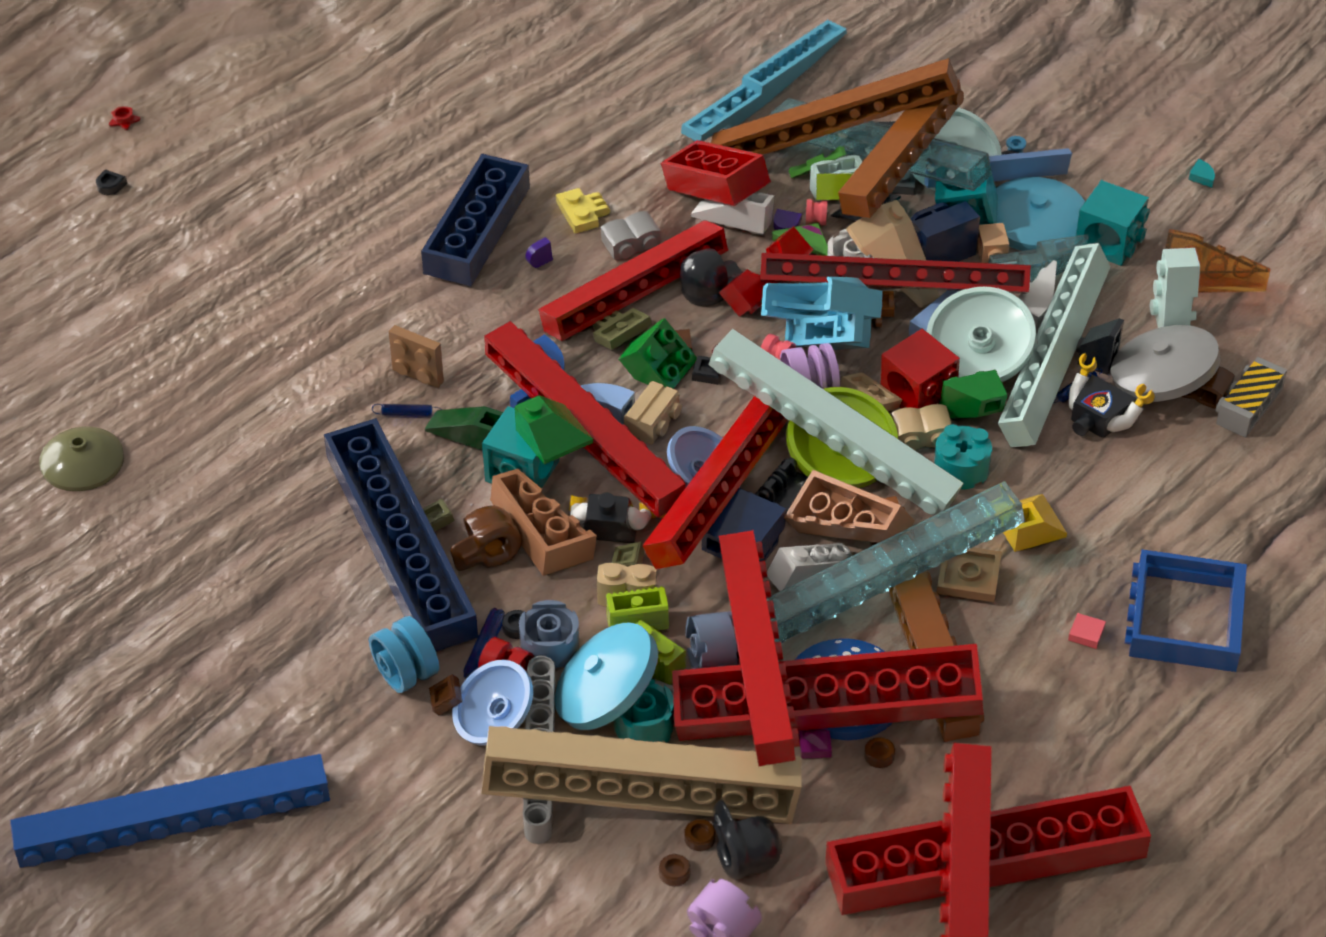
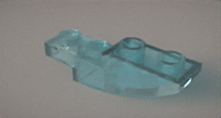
(1045, 252)

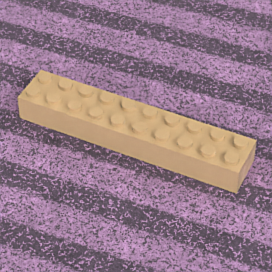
(637, 774)

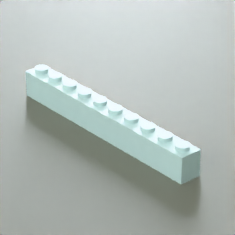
(1054, 346)
(835, 423)

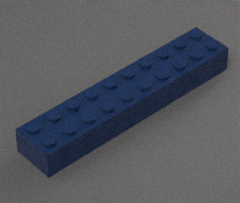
(400, 534)

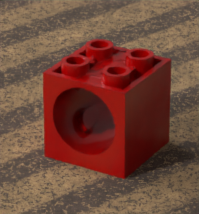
(918, 369)

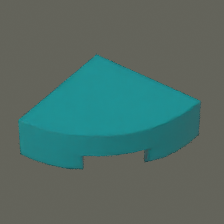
(1202, 173)

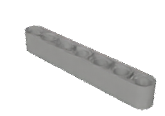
(540, 717)

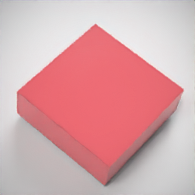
(1087, 630)

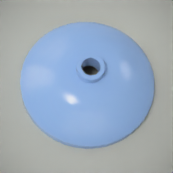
(690, 450)
(493, 696)

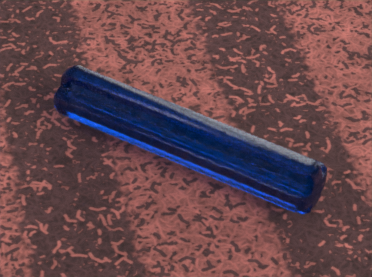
(489, 630)

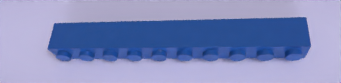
(169, 810)

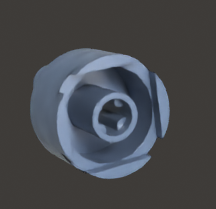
(550, 631)
(711, 640)

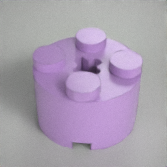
(722, 912)

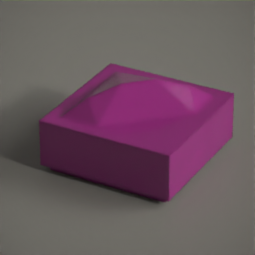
(815, 743)

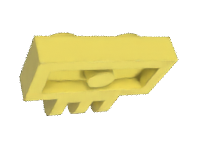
(581, 210)

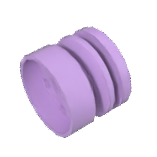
(818, 367)

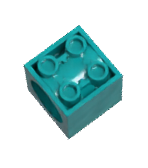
(982, 200)
(1114, 220)
(508, 451)

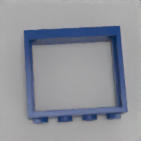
(1196, 571)

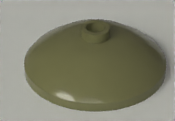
(81, 458)

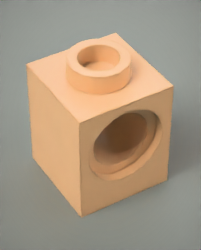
(992, 241)

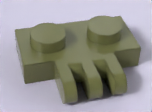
(620, 327)

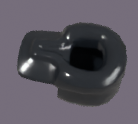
(705, 275)
(745, 845)

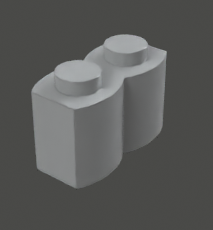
(630, 235)

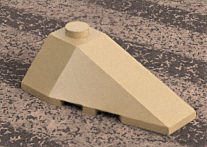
(892, 236)

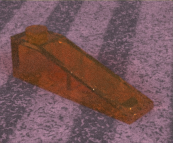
(1220, 269)

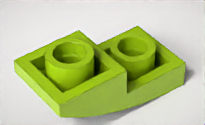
(829, 185)

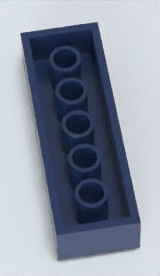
(475, 219)

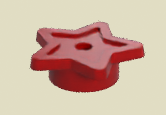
(123, 117)

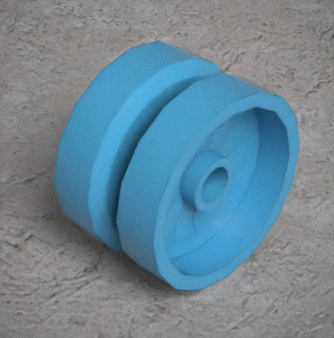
(404, 654)

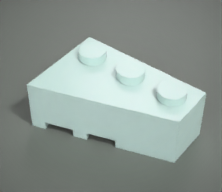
(1175, 287)

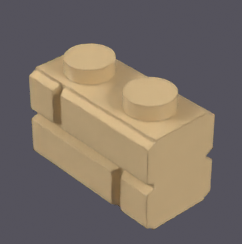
(653, 412)

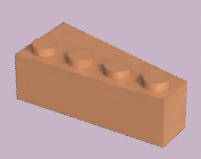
(844, 511)
(546, 532)

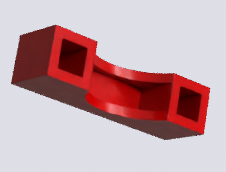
(746, 289)

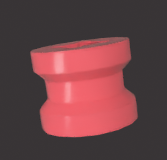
(816, 212)

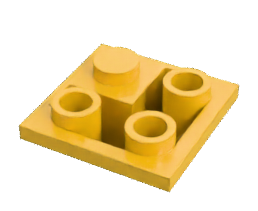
(1039, 527)

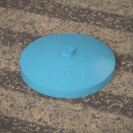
(1037, 210)
(606, 676)

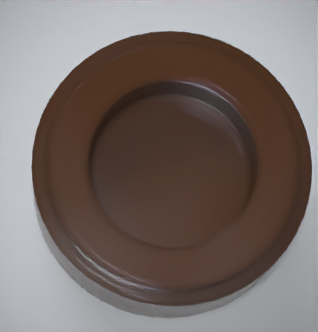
(879, 752)
(699, 835)
(674, 870)

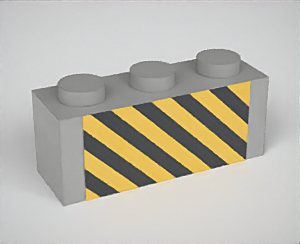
(1250, 396)

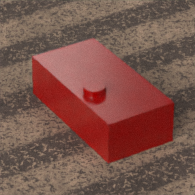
(715, 172)

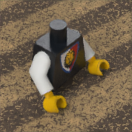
(1101, 406)
(610, 516)

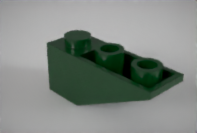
(464, 425)

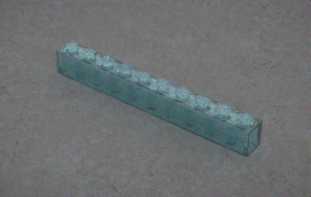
(940, 161)
(896, 560)

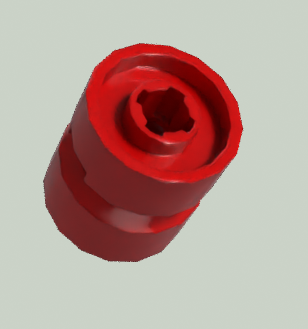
(500, 649)

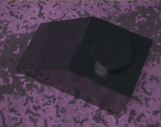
(1101, 343)

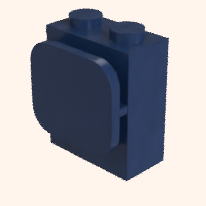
(947, 231)
(743, 514)

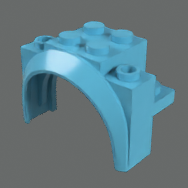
(824, 312)

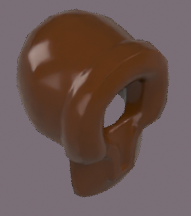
(491, 539)

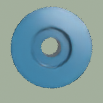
(1016, 143)

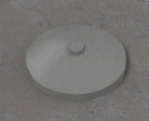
(1167, 361)

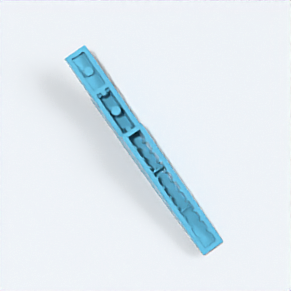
(764, 82)

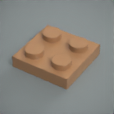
(416, 356)
(971, 575)

